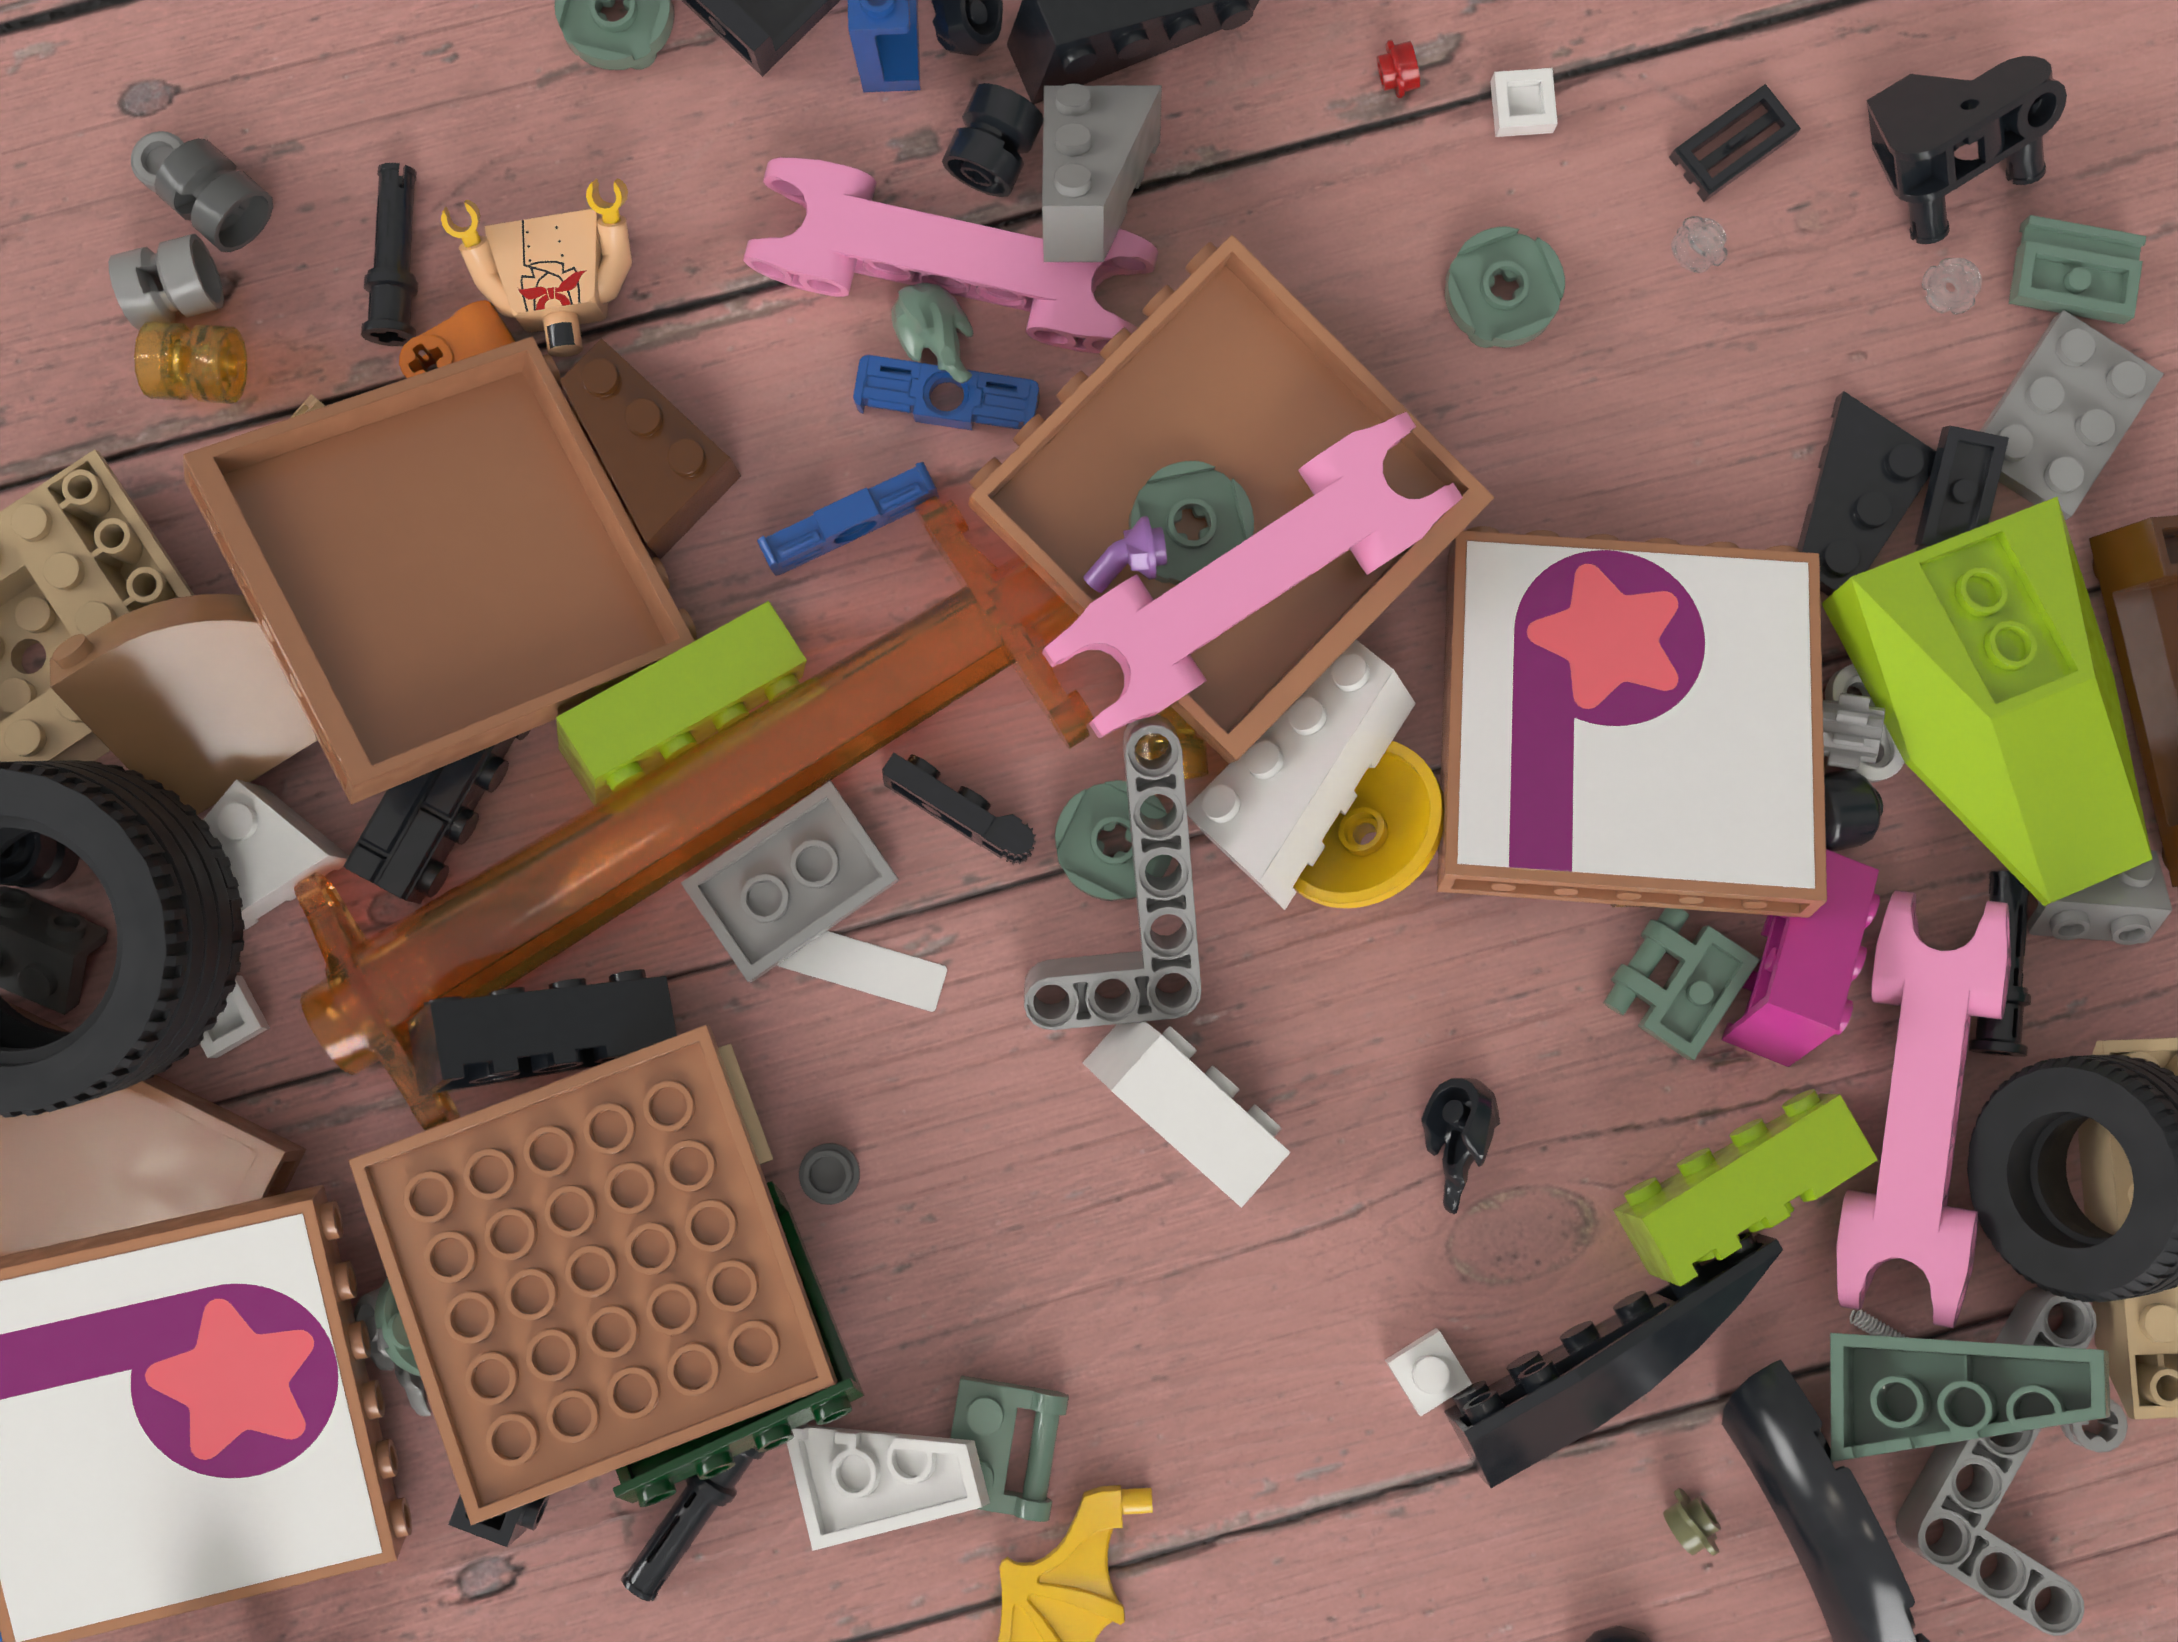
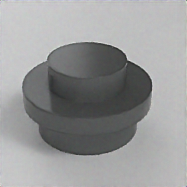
(829, 1173)

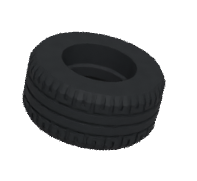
(2024, 1189)

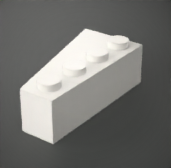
(1303, 772)

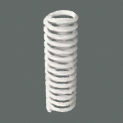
(1873, 1326)

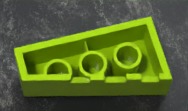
(678, 701)
(1743, 1185)

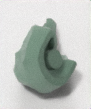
(930, 318)

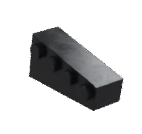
(1094, 38)
(537, 1031)

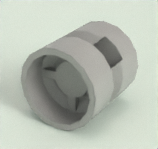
(161, 283)

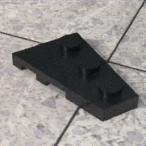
(1862, 490)

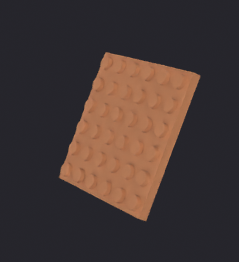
(591, 1273)

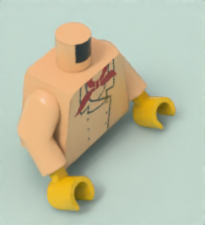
(551, 267)

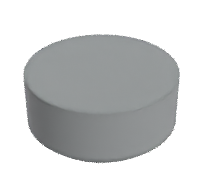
(150, 154)

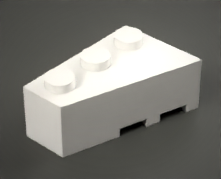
(268, 847)
(1189, 1106)

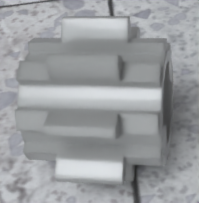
(1851, 730)

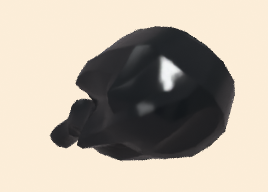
(967, 25)
(1464, 1118)

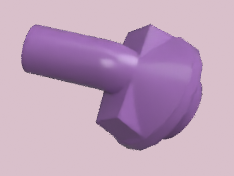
(1141, 549)

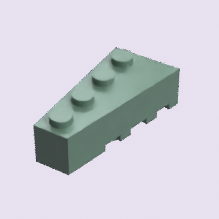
(1939, 1392)

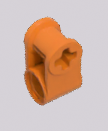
(465, 334)

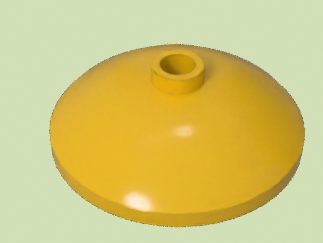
(1405, 810)

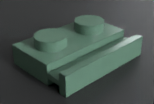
(2077, 270)

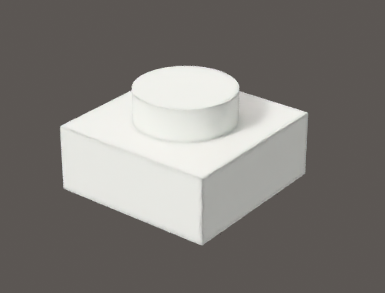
(1523, 102)
(237, 1023)
(1428, 1372)

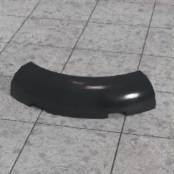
(1820, 1510)

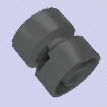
(213, 195)

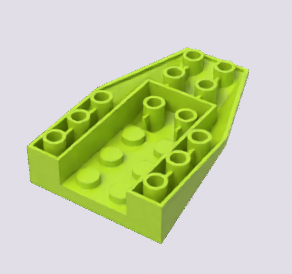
(2003, 696)

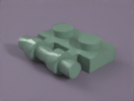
(1696, 992)

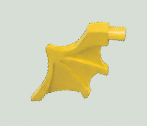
(1070, 1588)

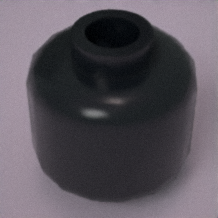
(1851, 810)

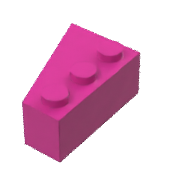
(1809, 969)

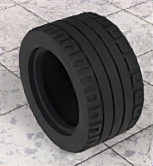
(173, 924)

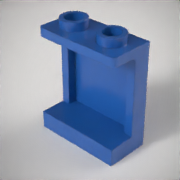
(885, 44)

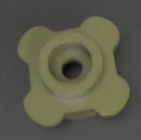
(1693, 1523)

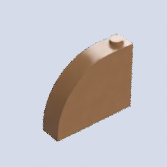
(184, 694)

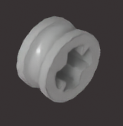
(2110, 1436)

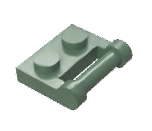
(988, 1416)

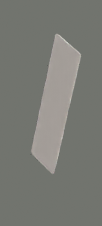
(870, 969)

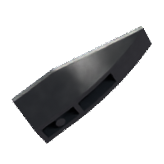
(1601, 1367)

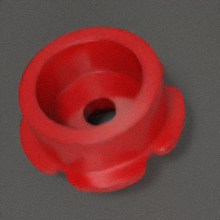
(1398, 68)

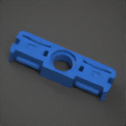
(909, 385)
(847, 520)

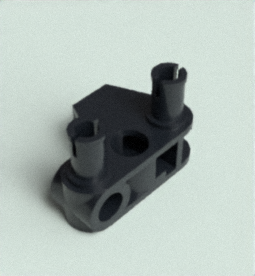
(1929, 117)

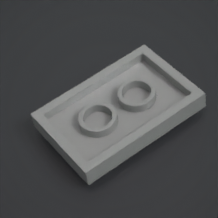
(2068, 412)
(790, 881)

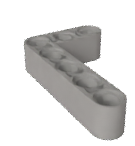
(1154, 898)
(1994, 1465)

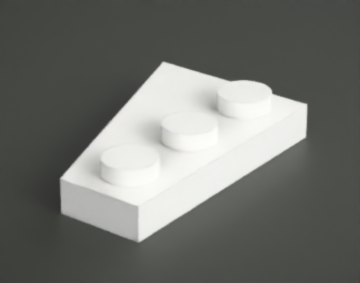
(880, 1481)

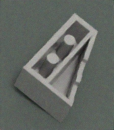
(1092, 162)

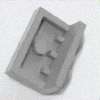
(2118, 909)

